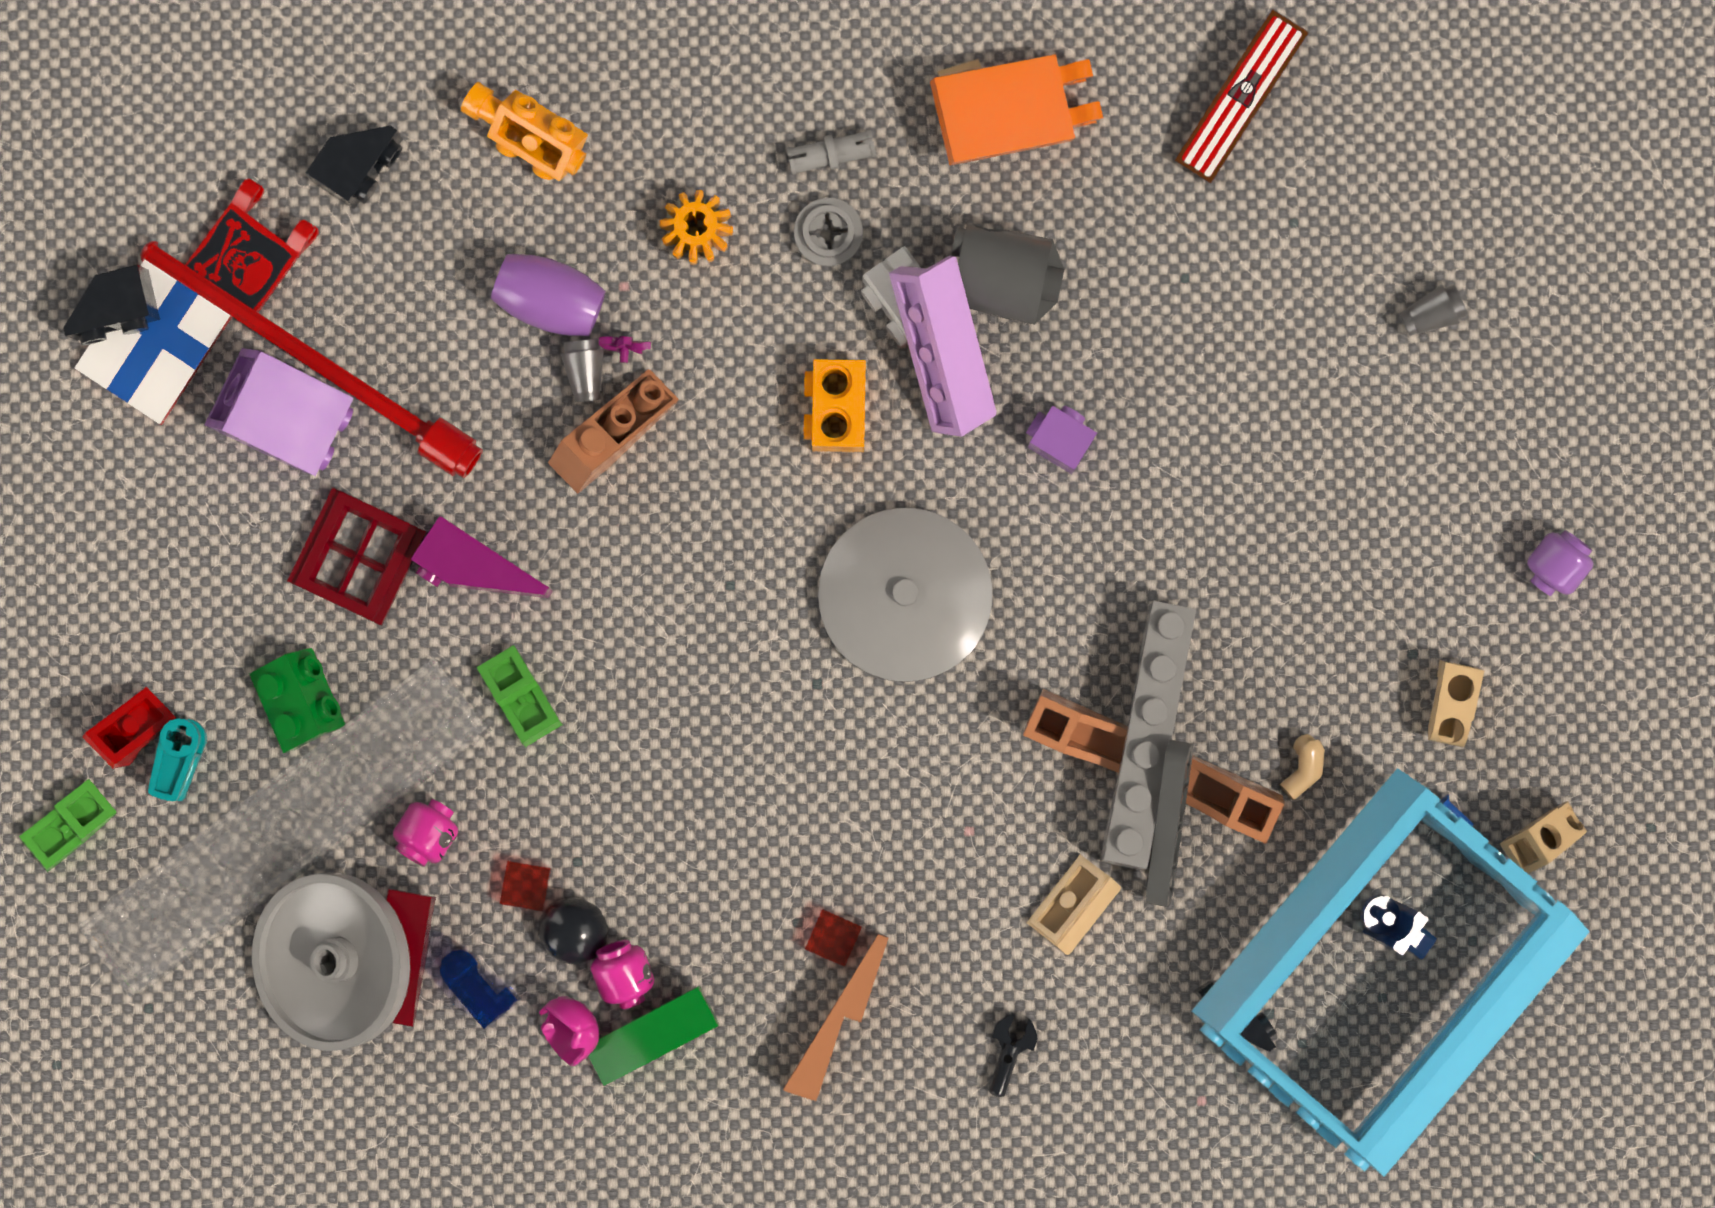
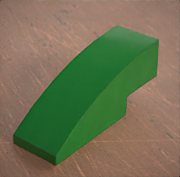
(653, 1035)

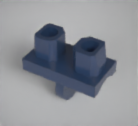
(1396, 926)

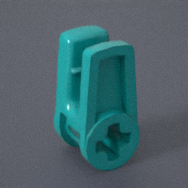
(174, 764)

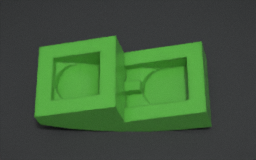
(519, 696)
(68, 825)

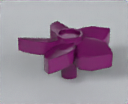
(623, 345)

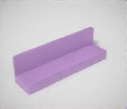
(943, 346)

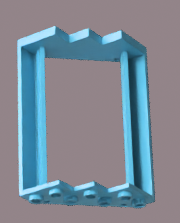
(1464, 1036)

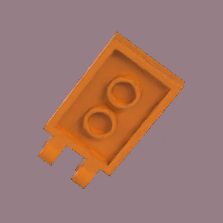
(1010, 108)

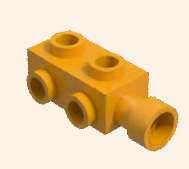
(528, 131)

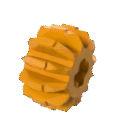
(680, 231)

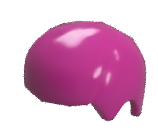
(570, 1029)

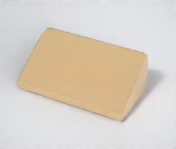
(1074, 905)

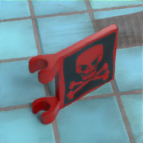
(246, 255)

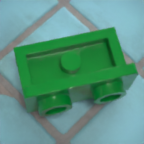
(297, 699)

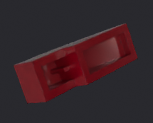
(415, 916)

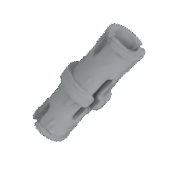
(831, 152)

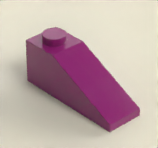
(466, 563)

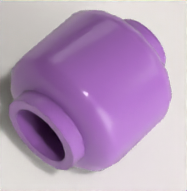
(1560, 563)

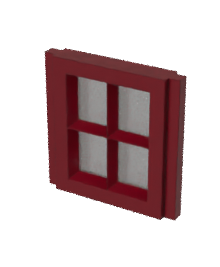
(356, 556)

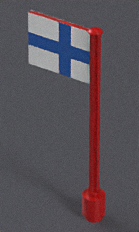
(159, 363)

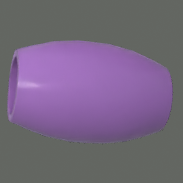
(548, 294)

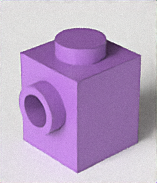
(1060, 437)

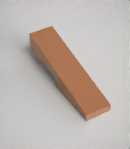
(811, 1070)

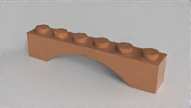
(1101, 741)

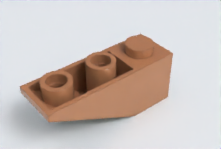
(611, 431)

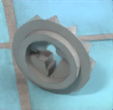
(842, 217)

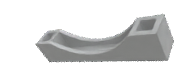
(1148, 733)

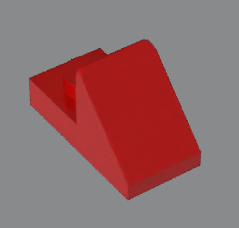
(129, 729)

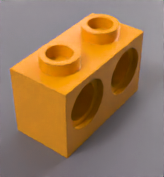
(847, 405)

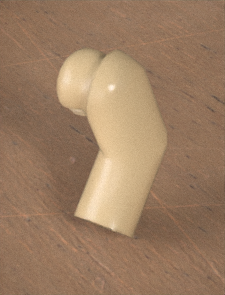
(1309, 766)

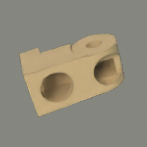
(1454, 703)
(1544, 838)

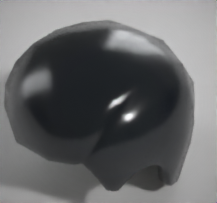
(572, 930)

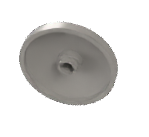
(905, 594)
(330, 961)

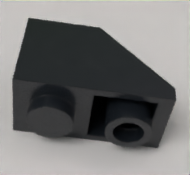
(353, 161)
(112, 303)

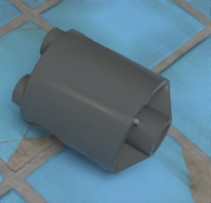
(1008, 272)

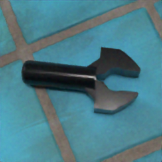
(1009, 1053)

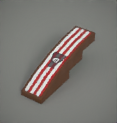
(1242, 96)

